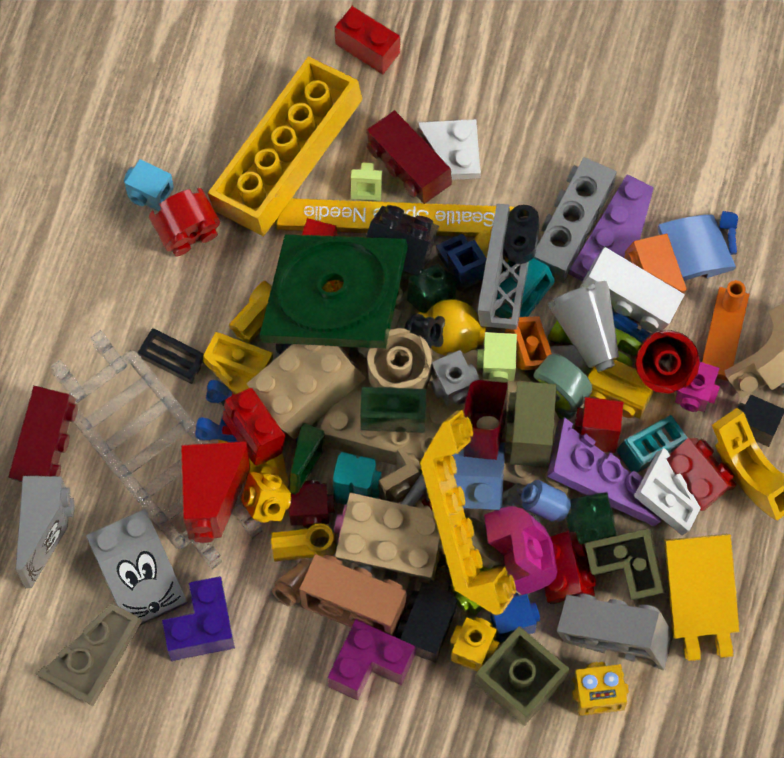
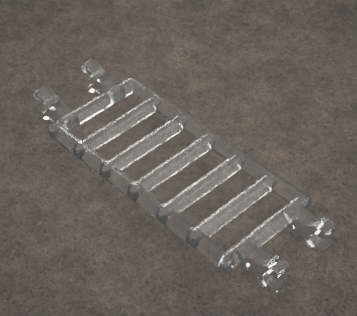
(124, 471)

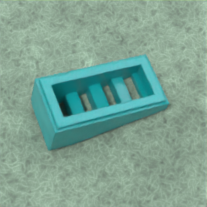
(636, 455)

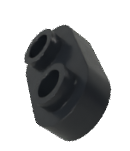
(522, 231)

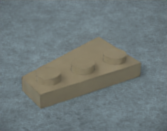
(91, 659)

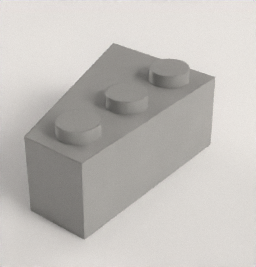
(616, 628)

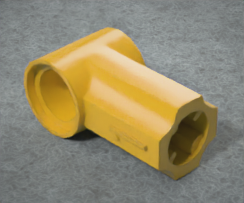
(250, 318)
(299, 543)

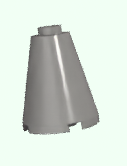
(589, 323)

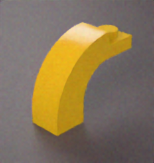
(749, 465)

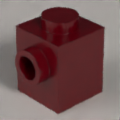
(311, 505)

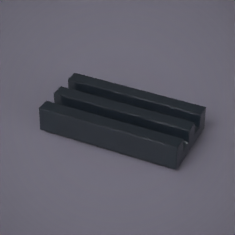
(187, 376)

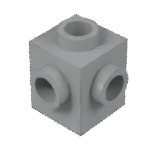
(452, 378)

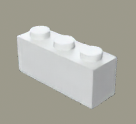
(634, 290)

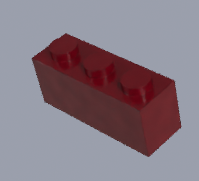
(408, 157)
(43, 434)

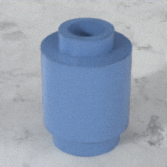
(545, 501)

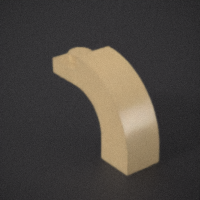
(764, 366)

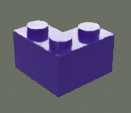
(206, 629)

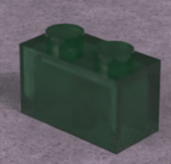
(393, 409)

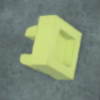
(366, 183)

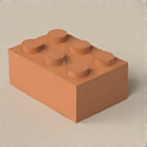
(352, 595)

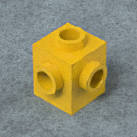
(265, 497)
(473, 643)

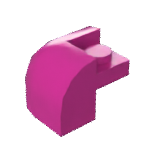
(525, 547)

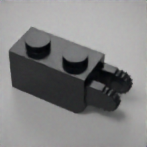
(430, 615)

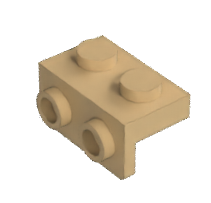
(398, 483)

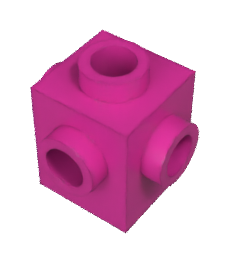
(700, 391)

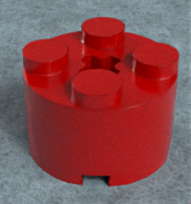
(185, 220)

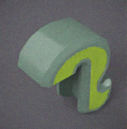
(571, 384)

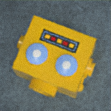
(599, 689)

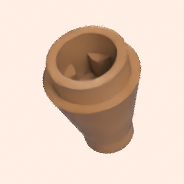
(288, 585)

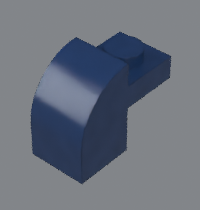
(463, 260)

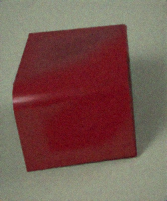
(484, 400)

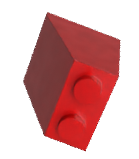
(211, 486)

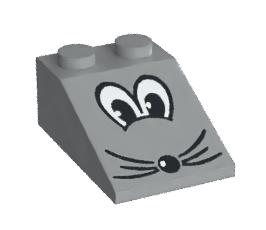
(41, 523)
(137, 567)

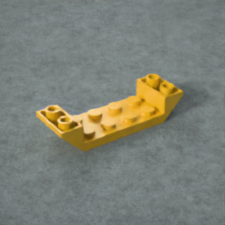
(488, 588)

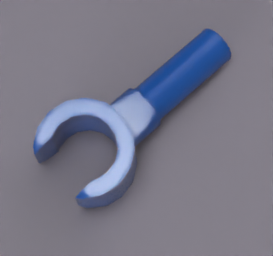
(729, 221)

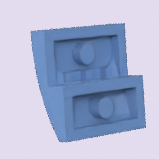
(698, 246)

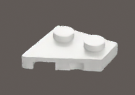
(456, 145)
(668, 494)

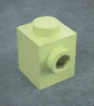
(498, 357)

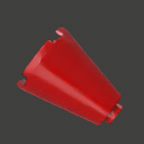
(667, 361)

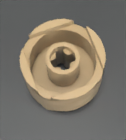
(403, 349)

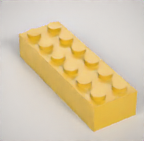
(285, 146)

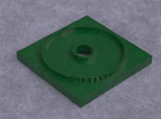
(349, 317)

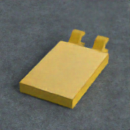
(702, 592)

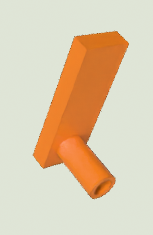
(726, 327)

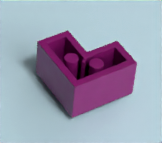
(367, 652)

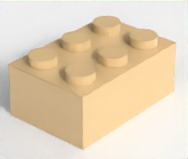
(305, 384)
(390, 537)

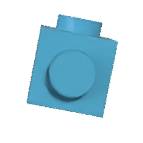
(148, 185)

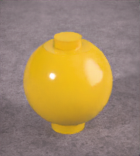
(461, 326)

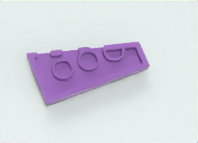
(618, 225)
(590, 471)

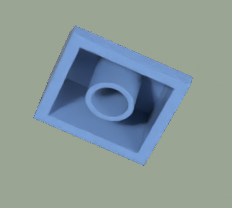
(481, 480)

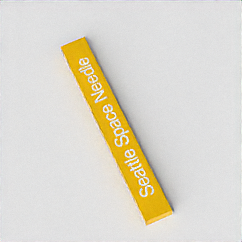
(357, 215)

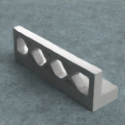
(493, 277)

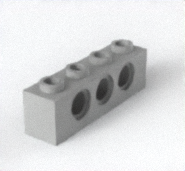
(588, 177)

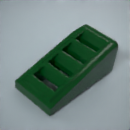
(307, 453)

